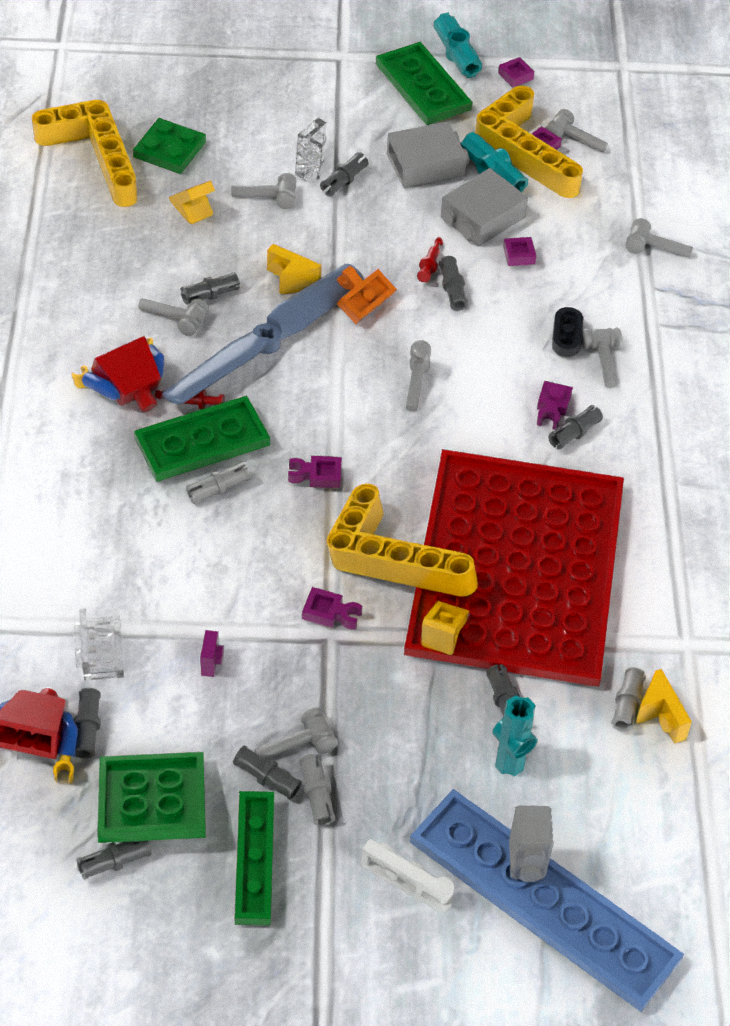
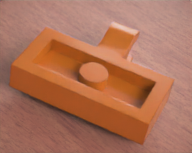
(364, 294)

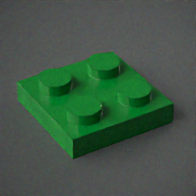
(169, 145)

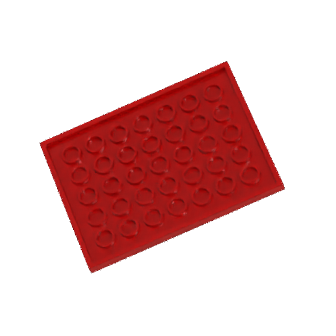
(540, 562)

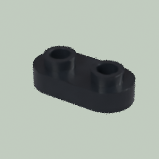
(567, 331)

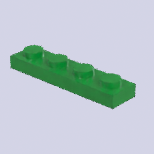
(254, 858)

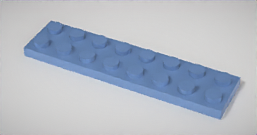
(555, 908)

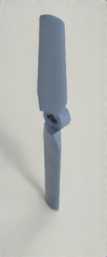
(284, 320)

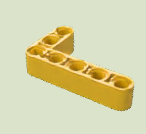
(93, 121)
(500, 128)
(360, 552)

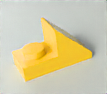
(193, 202)
(294, 270)
(442, 627)
(663, 703)

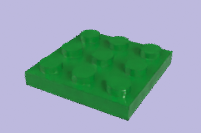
(151, 797)

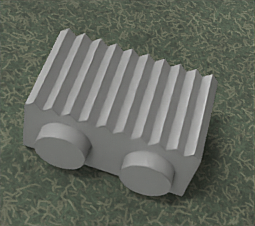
(530, 842)

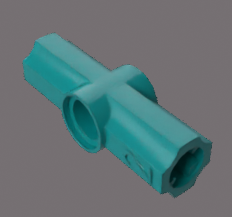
(457, 45)
(498, 160)
(515, 735)

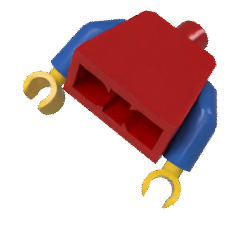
(126, 374)
(39, 727)

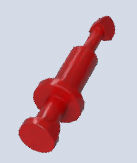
(429, 263)
(200, 399)

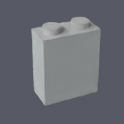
(427, 154)
(483, 207)

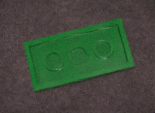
(423, 83)
(201, 438)

